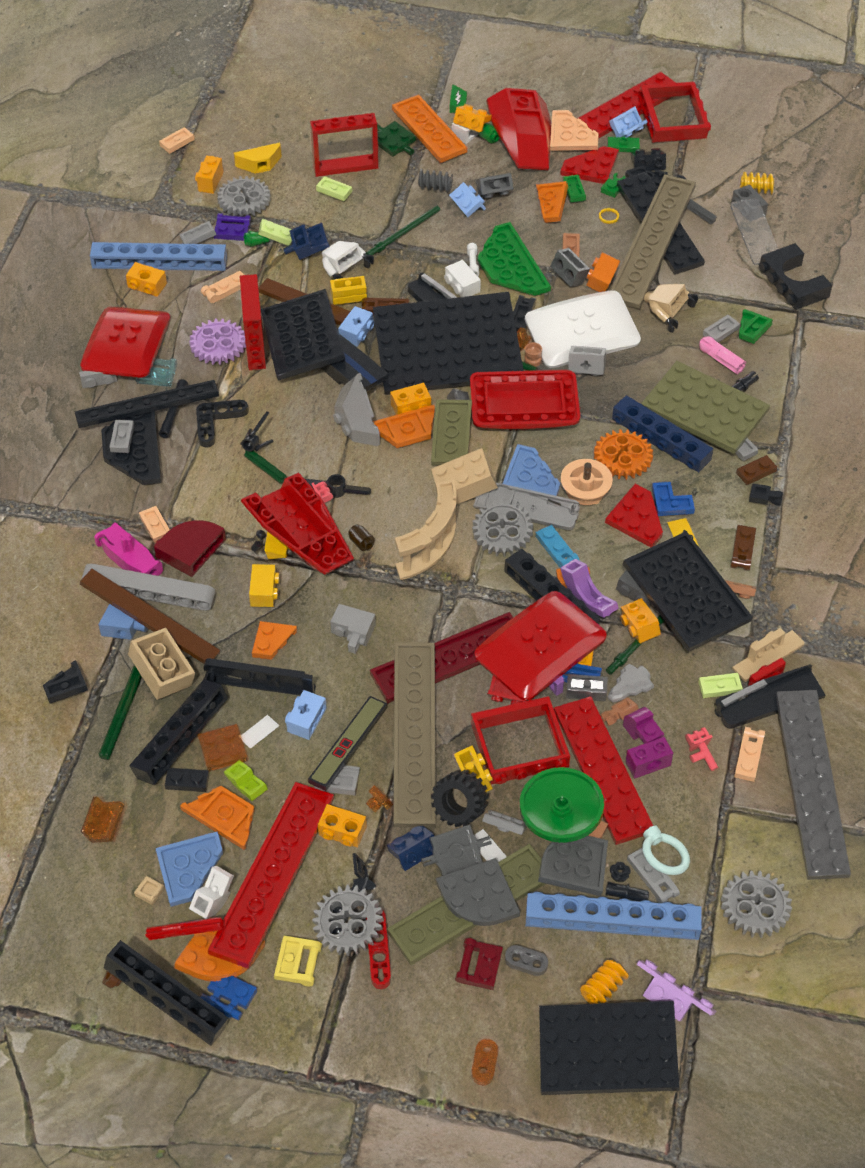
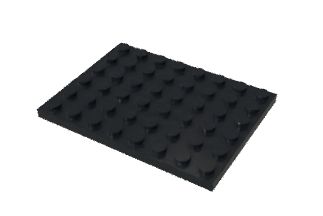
(446, 340)

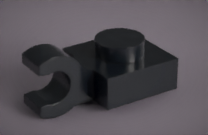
(762, 494)

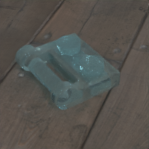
(160, 376)

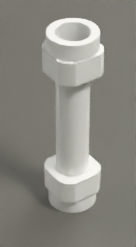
(472, 252)

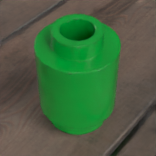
(489, 133)

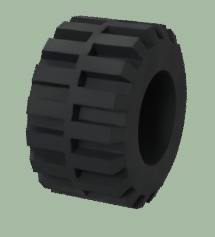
(447, 806)

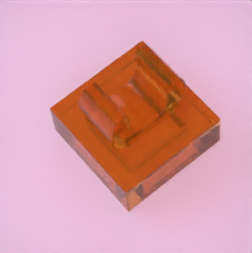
(523, 338)
(378, 800)

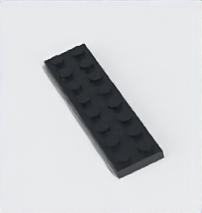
(681, 252)

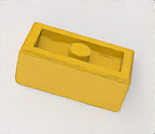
(274, 548)

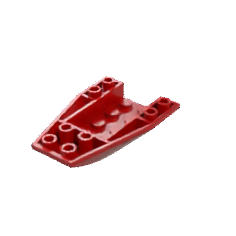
(523, 126)
(301, 524)

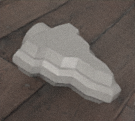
(630, 682)

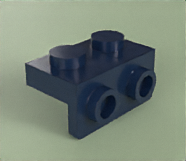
(412, 847)

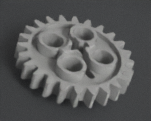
(234, 201)
(502, 528)
(754, 920)
(347, 939)

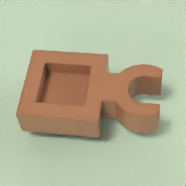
(619, 710)

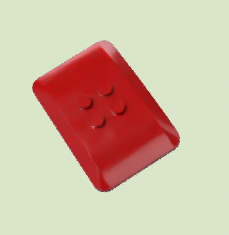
(125, 341)
(524, 399)
(540, 645)

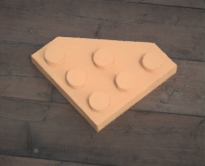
(571, 133)

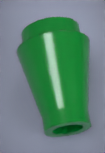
(252, 239)

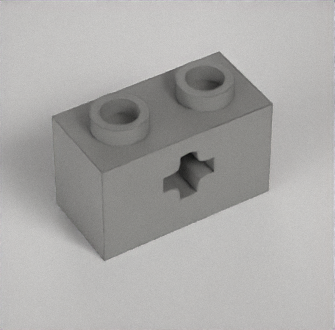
(595, 356)

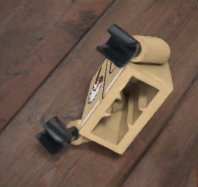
(668, 300)

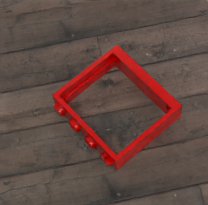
(673, 133)
(344, 164)
(252, 322)
(514, 713)

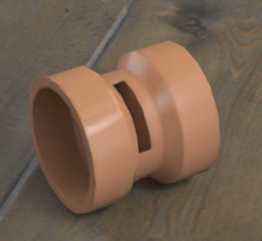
(533, 354)

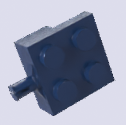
(307, 241)

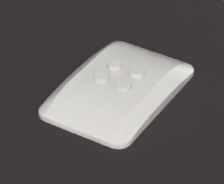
(585, 321)

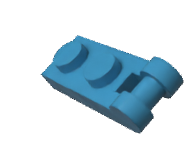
(555, 546)

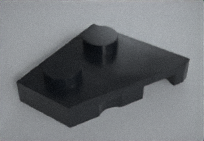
(65, 684)

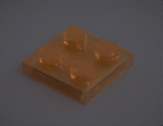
(222, 747)

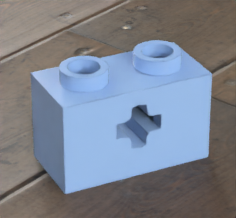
(356, 325)
(306, 714)

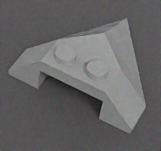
(355, 413)

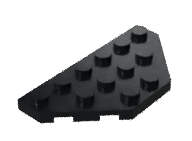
(143, 456)

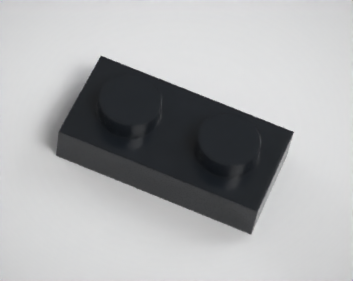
(187, 779)

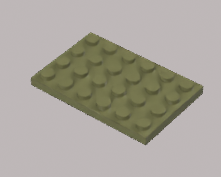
(706, 407)

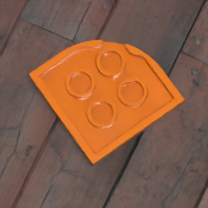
(197, 962)

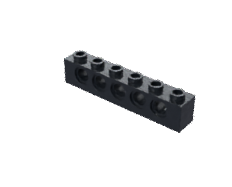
(538, 581)
(178, 732)
(165, 992)

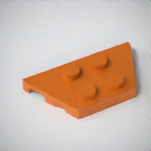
(407, 427)
(224, 814)

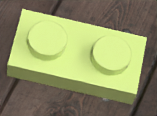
(334, 188)
(275, 232)
(719, 685)

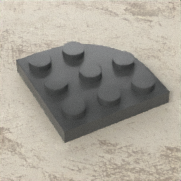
(575, 865)
(479, 894)

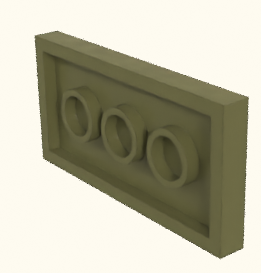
(451, 430)

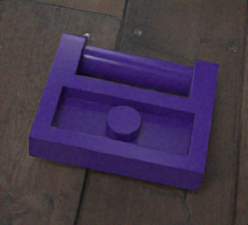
(232, 231)

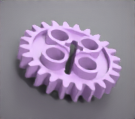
(217, 341)

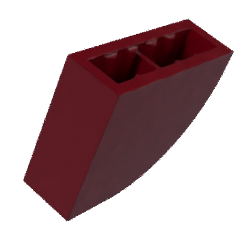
(189, 545)

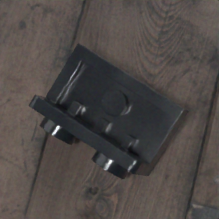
(652, 159)

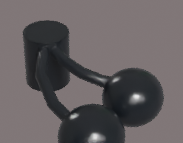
(257, 544)

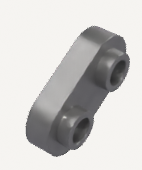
(527, 960)

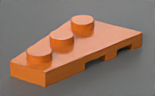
(552, 200)

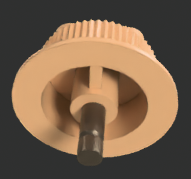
(586, 481)

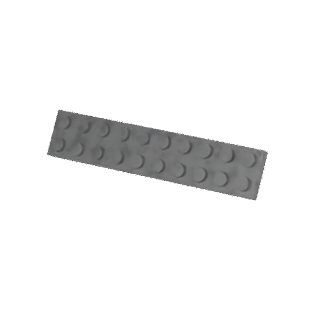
(812, 785)

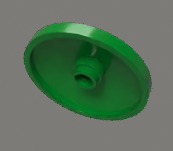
(561, 805)

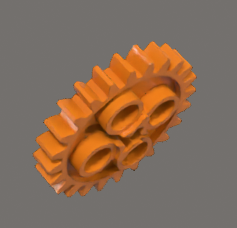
(624, 453)

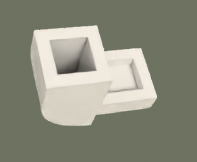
(212, 897)

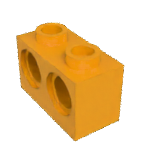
(344, 821)

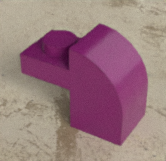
(642, 725)

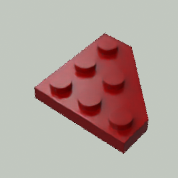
(592, 165)
(637, 516)

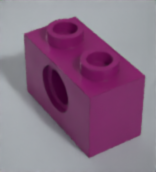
(649, 757)

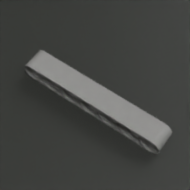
(158, 588)

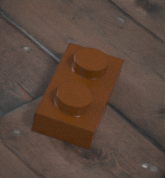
(756, 470)

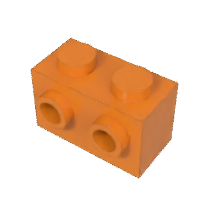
(603, 272)

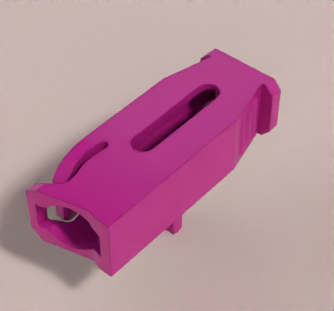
(127, 551)

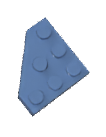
(530, 472)
(187, 865)

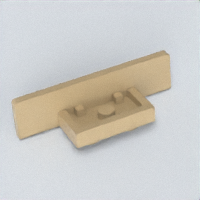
(768, 650)

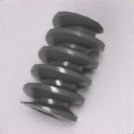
(436, 181)

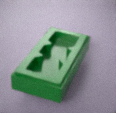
(624, 144)
(575, 189)

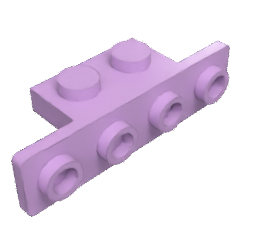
(665, 989)

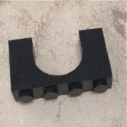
(797, 293)

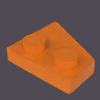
(271, 638)

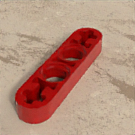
(380, 947)

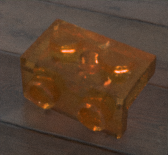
(102, 820)

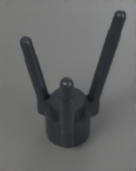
(251, 440)

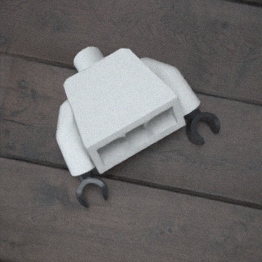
(342, 256)

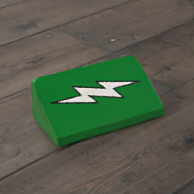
(457, 98)

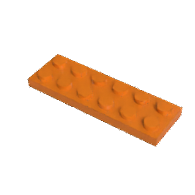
(429, 128)

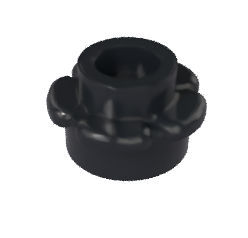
(617, 876)

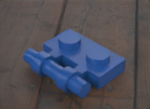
(233, 990)

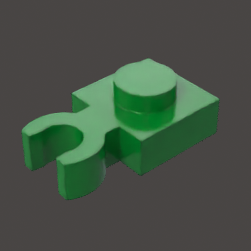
(610, 186)

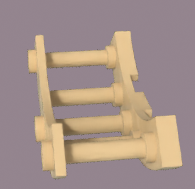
(432, 538)

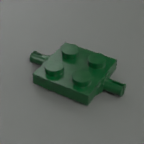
(395, 139)

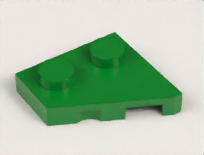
(753, 326)

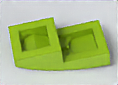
(245, 780)

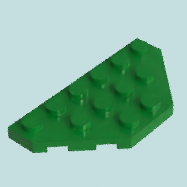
(510, 263)

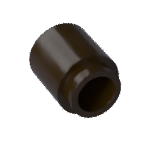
(361, 537)

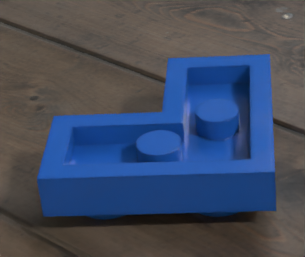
(668, 504)

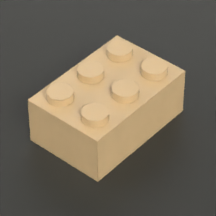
(470, 473)
(161, 663)

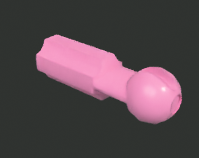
(722, 354)

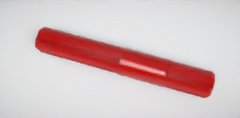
(184, 928)

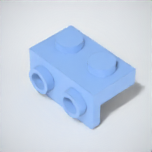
(627, 122)
(465, 198)

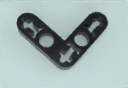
(210, 416)

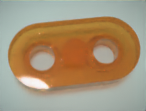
(486, 1061)

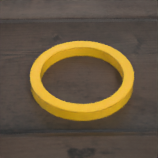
(606, 221)

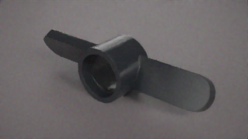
(337, 479)

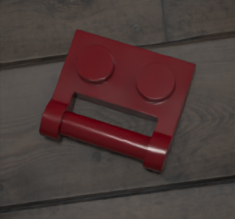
(486, 966)

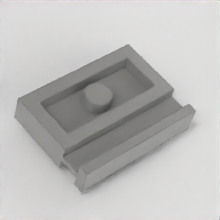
(345, 782)

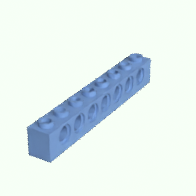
(159, 256)
(603, 922)

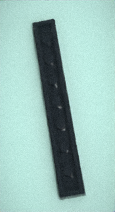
(146, 403)

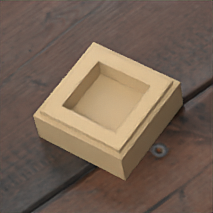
(149, 890)

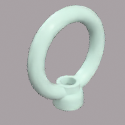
(653, 837)

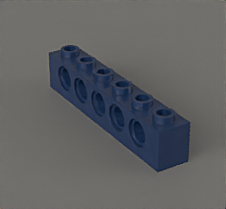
(662, 433)

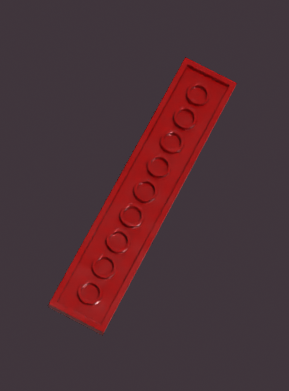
(270, 876)

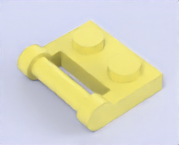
(290, 960)

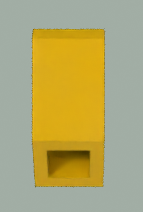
(258, 159)

